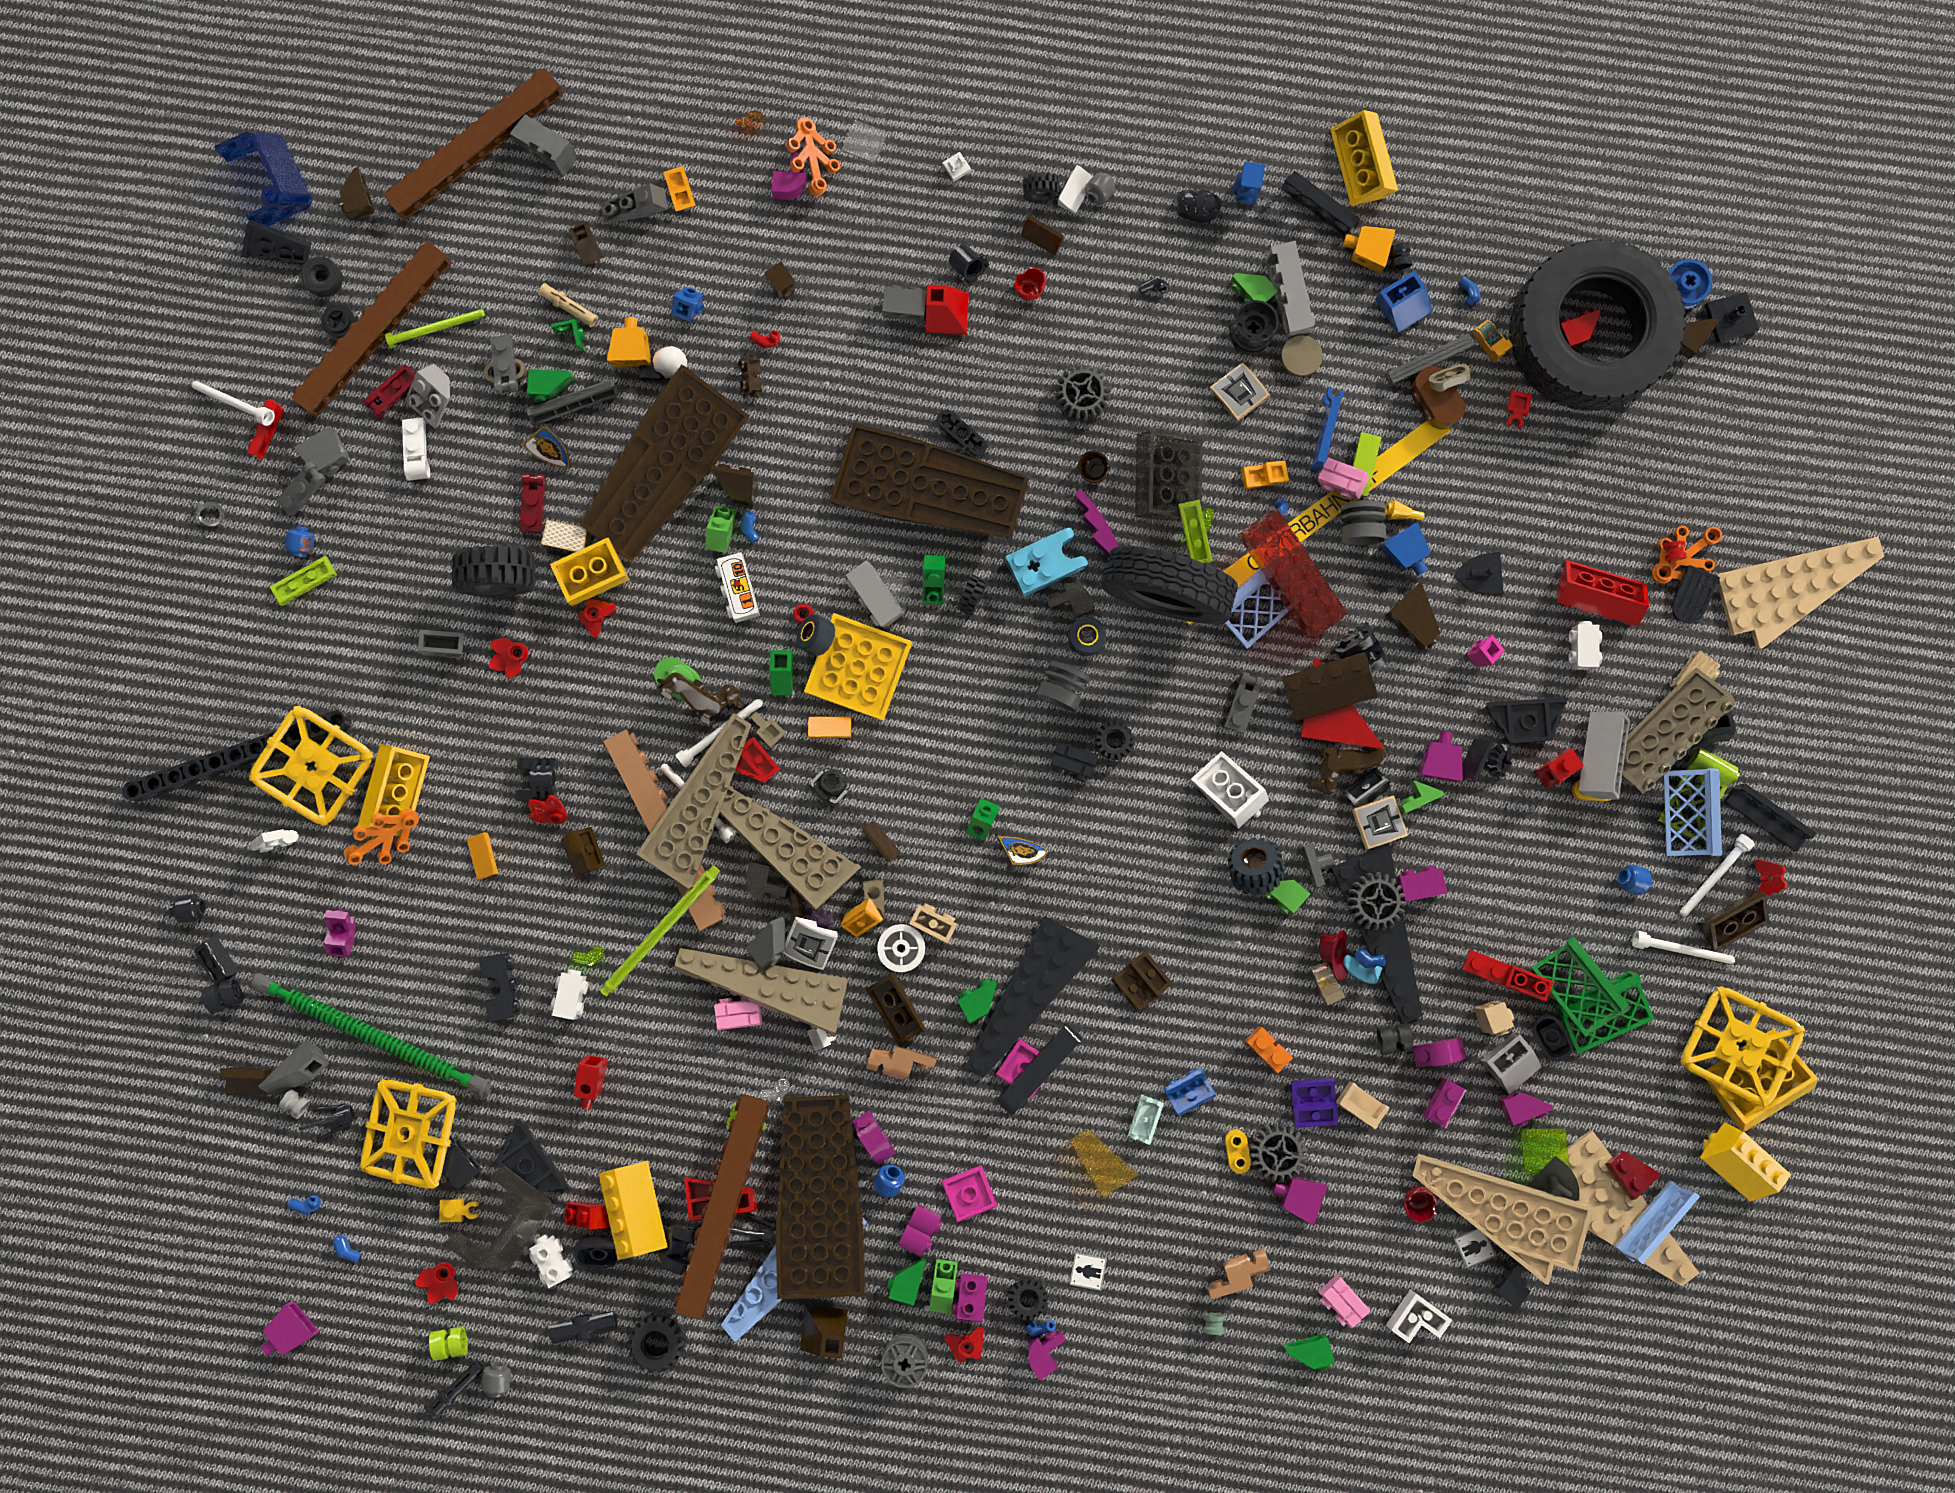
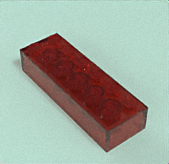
(1292, 574)

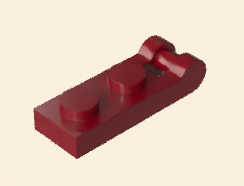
(390, 391)
(532, 503)

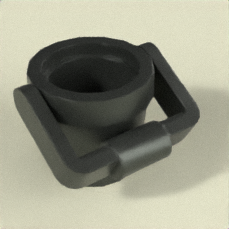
(831, 784)

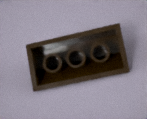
(1330, 686)

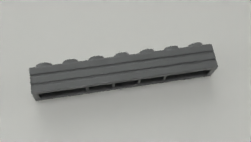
(1428, 358)
(572, 402)

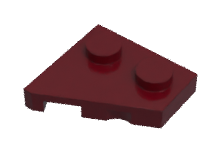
(1631, 1174)

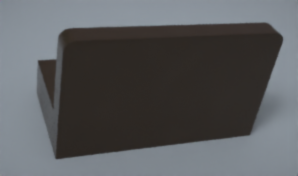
(583, 851)
(244, 1080)

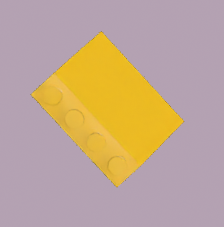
(1795, 1085)

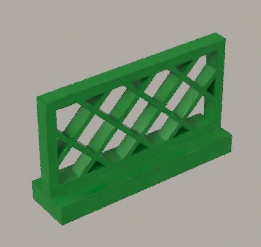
(1594, 974)
(1622, 983)

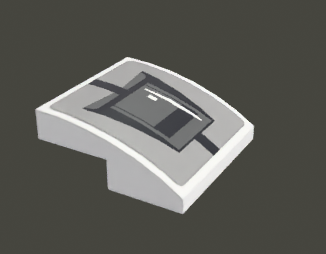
(809, 943)

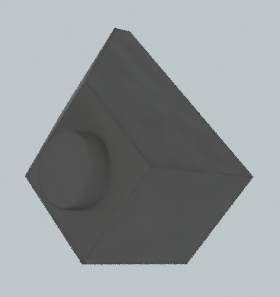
(769, 943)

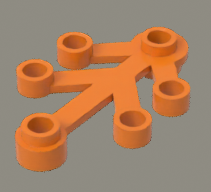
(806, 129)
(1669, 568)
(403, 821)

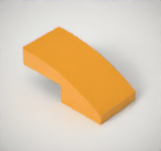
(679, 189)
(1264, 475)

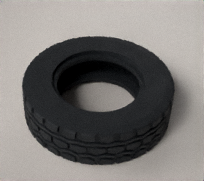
(1169, 584)

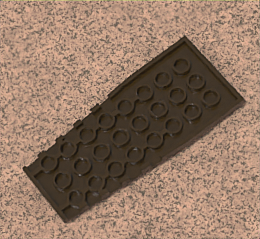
(819, 1202)

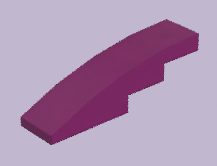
(1103, 535)

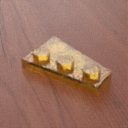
(1101, 1163)

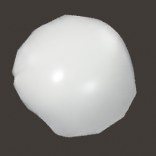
(668, 360)

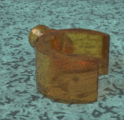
(745, 121)

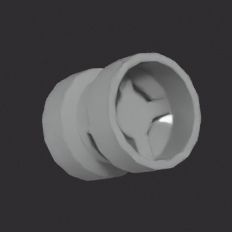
(294, 1103)

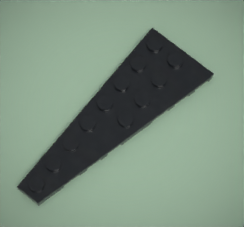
(1393, 942)
(1042, 974)

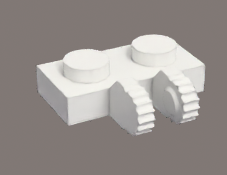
(268, 840)

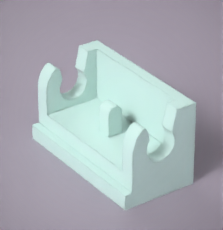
(1145, 1119)

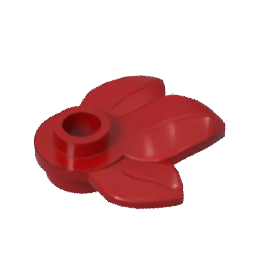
(505, 656)
(547, 811)
(437, 1284)

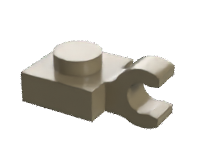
(769, 730)

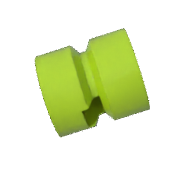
(448, 1343)

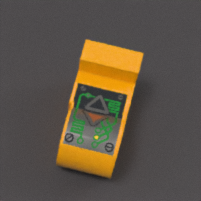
(1491, 340)

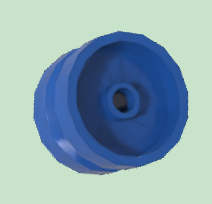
(1693, 281)

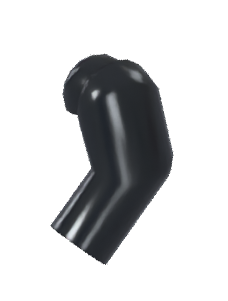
(1154, 284)

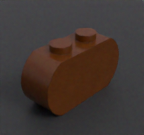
(1439, 408)

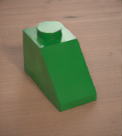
(547, 384)
(906, 1282)
(1312, 1351)

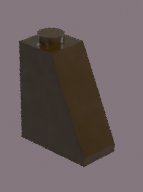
(1415, 618)

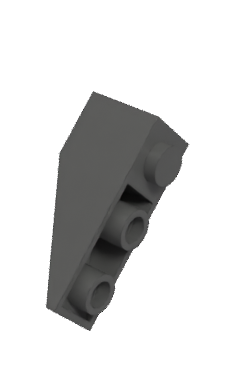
(635, 204)
(295, 1070)

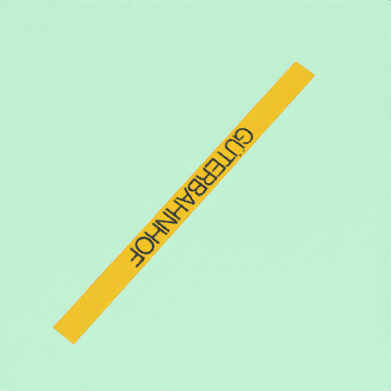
(1330, 504)

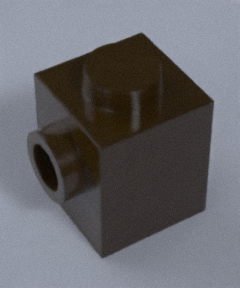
(780, 280)

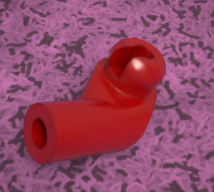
(765, 341)

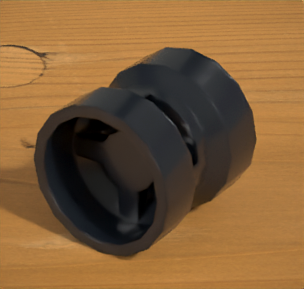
(1401, 257)

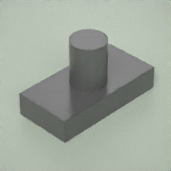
(1316, 864)

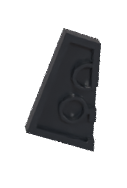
(272, 243)

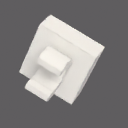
(956, 167)
(819, 1038)

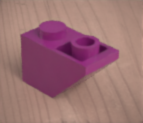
(1521, 1107)

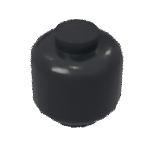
(187, 908)

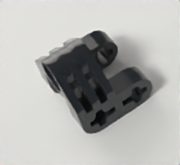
(1362, 641)
(541, 778)
(676, 1243)

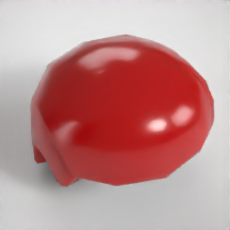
(1030, 284)

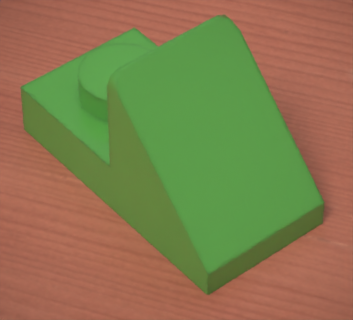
(1424, 795)

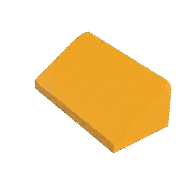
(829, 727)
(482, 855)
(861, 918)

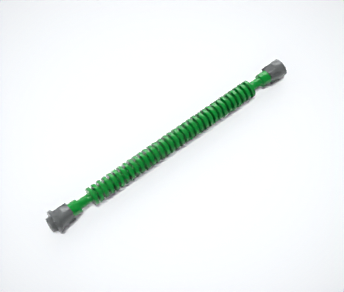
(371, 1035)

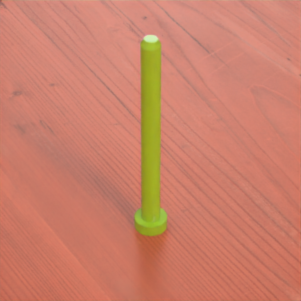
(392, 339)

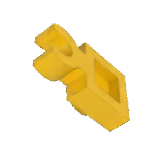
(454, 1209)

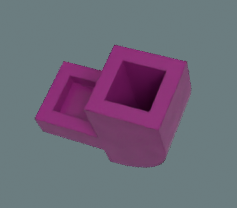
(789, 184)
(340, 933)
(1439, 1052)
(873, 1137)
(1039, 1353)

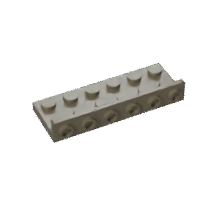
(1673, 728)

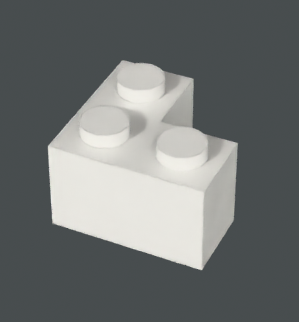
(1413, 1314)

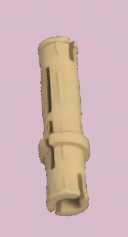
(560, 300)

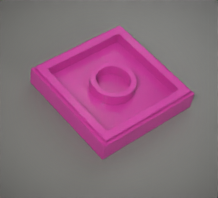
(1016, 1061)
(969, 1193)

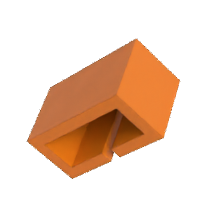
(1272, 1054)

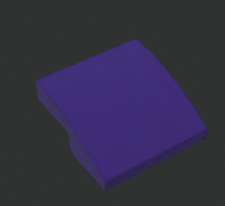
(1314, 1102)

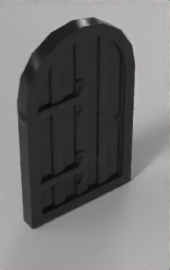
(1694, 594)

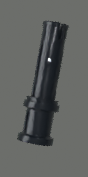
(447, 1396)

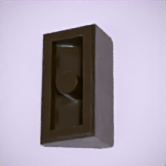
(1042, 235)
(881, 841)

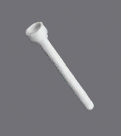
(262, 415)
(686, 756)
(726, 832)
(1742, 845)
(1642, 940)

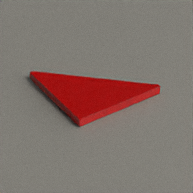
(1340, 726)

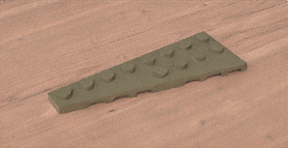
(687, 824)
(798, 858)
(794, 992)

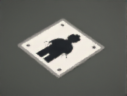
(1474, 1248)
(1088, 1271)

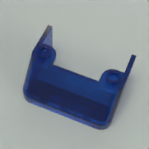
(289, 191)

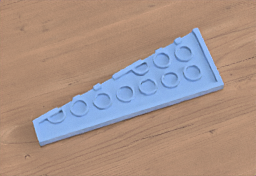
(756, 1300)

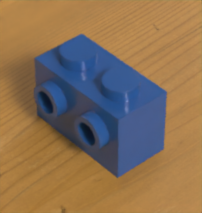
(1249, 183)

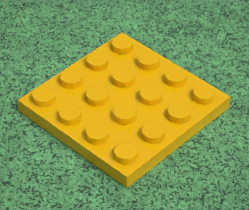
(859, 668)

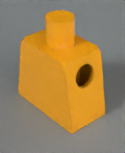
(1370, 247)
(629, 346)

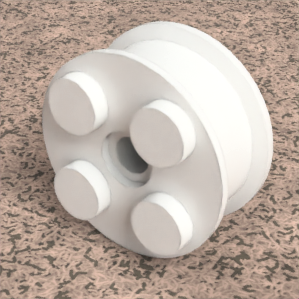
(889, 952)

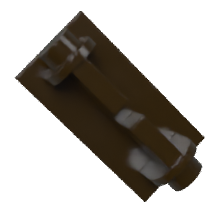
(749, 384)

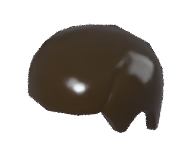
(1094, 466)

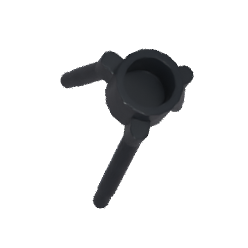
(343, 1115)
(766, 1235)

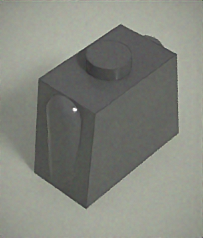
(324, 451)
(440, 643)

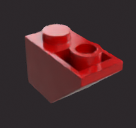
(1579, 330)
(586, 1215)

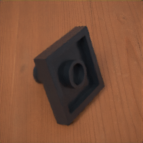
(1734, 317)

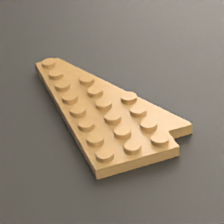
(1783, 591)
(1615, 1212)
(1521, 1220)

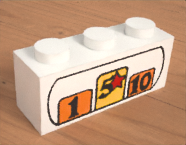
(737, 587)

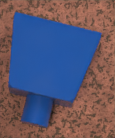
(1407, 549)

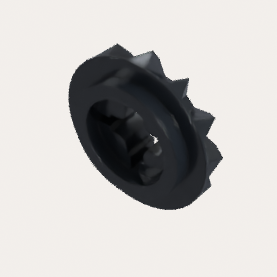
(336, 312)
(1497, 753)

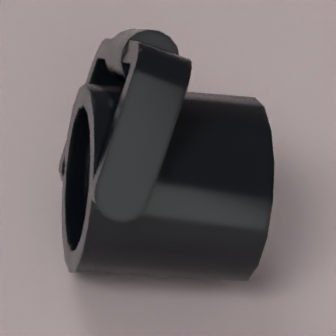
(967, 264)

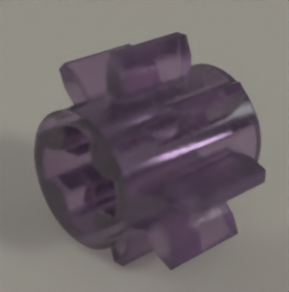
(823, 918)

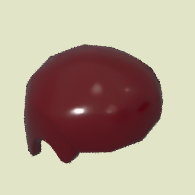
(1420, 1204)

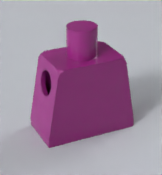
(1442, 760)
(1301, 1197)
(288, 1330)

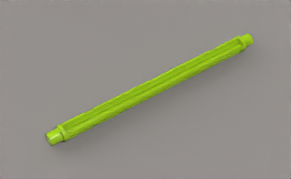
(657, 933)

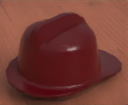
(1333, 951)

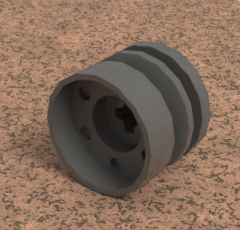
(1362, 523)
(1063, 685)
(902, 1347)

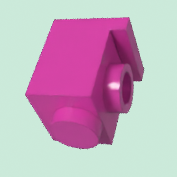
(1485, 651)

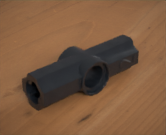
(583, 1327)

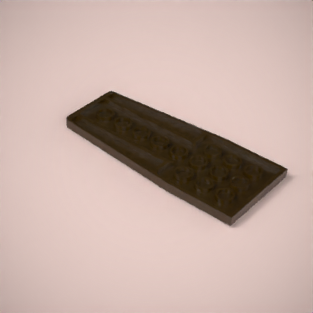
(663, 462)
(926, 484)

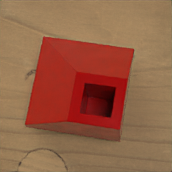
(946, 310)

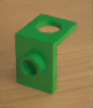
(571, 325)
(982, 817)

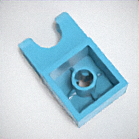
(1050, 563)

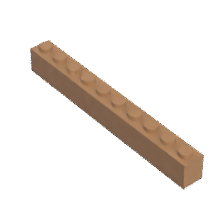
(652, 806)

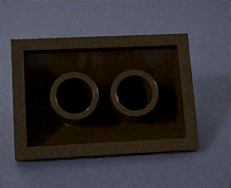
(1735, 920)
(896, 1008)

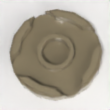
(1301, 356)

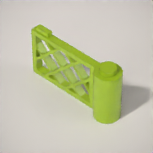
(1701, 760)

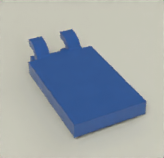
(1332, 407)

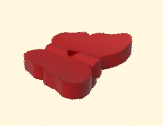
(591, 622)
(1768, 870)
(957, 1344)

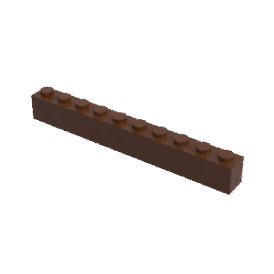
(472, 144)
(370, 330)
(722, 1207)

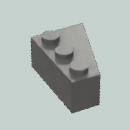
(544, 144)

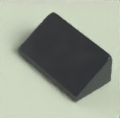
(1476, 759)
(1367, 788)
(216, 960)

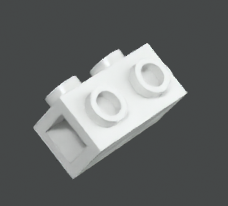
(1585, 646)
(569, 995)
(550, 1260)

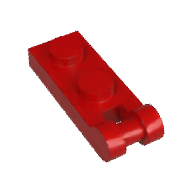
(264, 434)

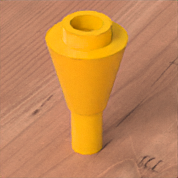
(1396, 510)

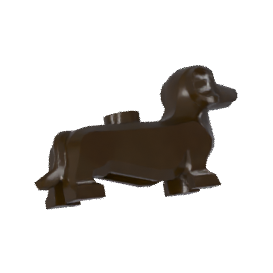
(700, 700)
(1344, 761)

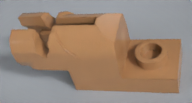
(900, 1062)
(1238, 1274)

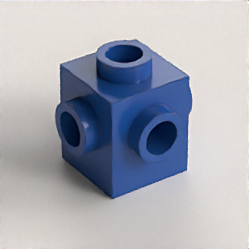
(687, 303)

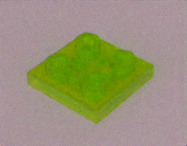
(1541, 1146)

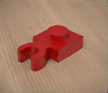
(1518, 406)

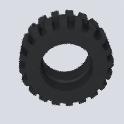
(493, 571)

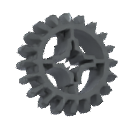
(1090, 376)
(1377, 891)
(1296, 1156)

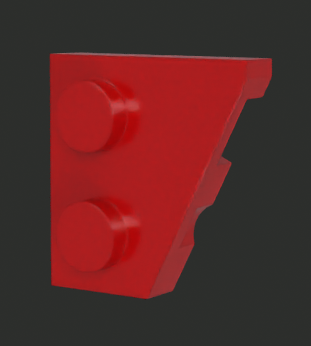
(756, 762)

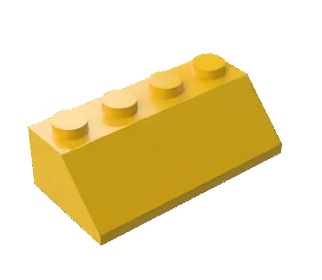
(1364, 158)
(393, 783)
(1744, 1164)
(632, 1210)

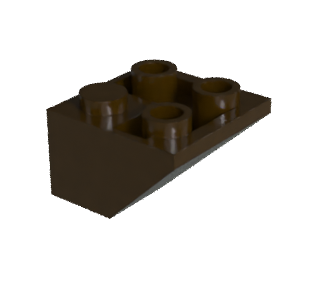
(738, 484)
(824, 1331)

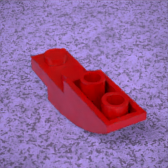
(1507, 975)

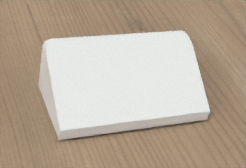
(1074, 191)

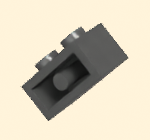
(904, 303)

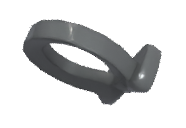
(199, 508)

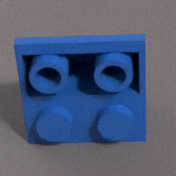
(1405, 302)

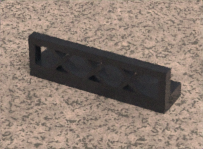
(1320, 203)
(1769, 817)

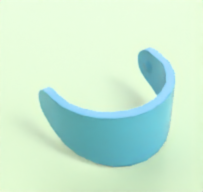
(1367, 975)

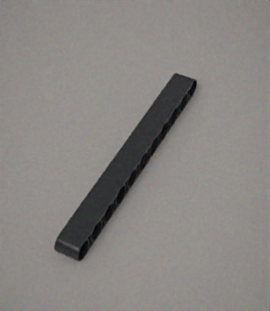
(227, 761)

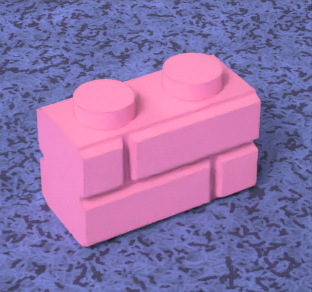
(1343, 479)
(737, 1014)
(1344, 1301)

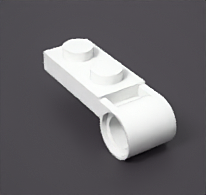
(414, 449)

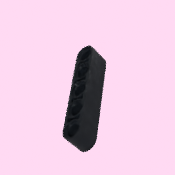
(1039, 1069)

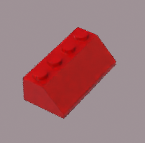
(1602, 593)

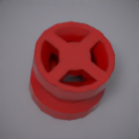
(1674, 551)

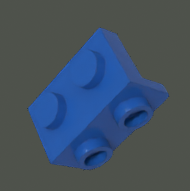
(1189, 1091)

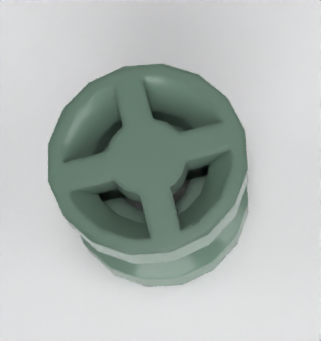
(1214, 1323)

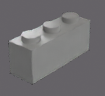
(874, 594)

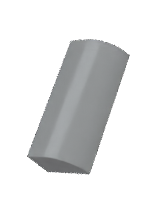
(1604, 755)

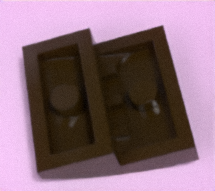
(1141, 981)

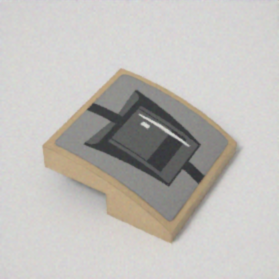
(1240, 391)
(1379, 822)

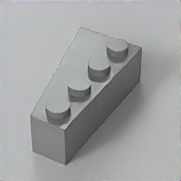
(1292, 298)

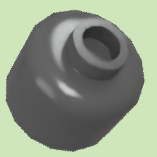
(1100, 188)
(496, 1379)

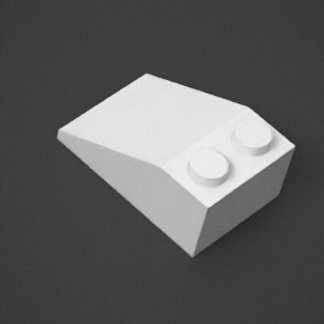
(1230, 789)

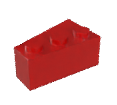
(698, 1197)

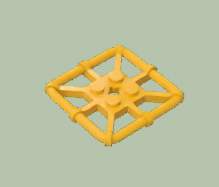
(297, 770)
(1756, 1041)
(418, 1126)

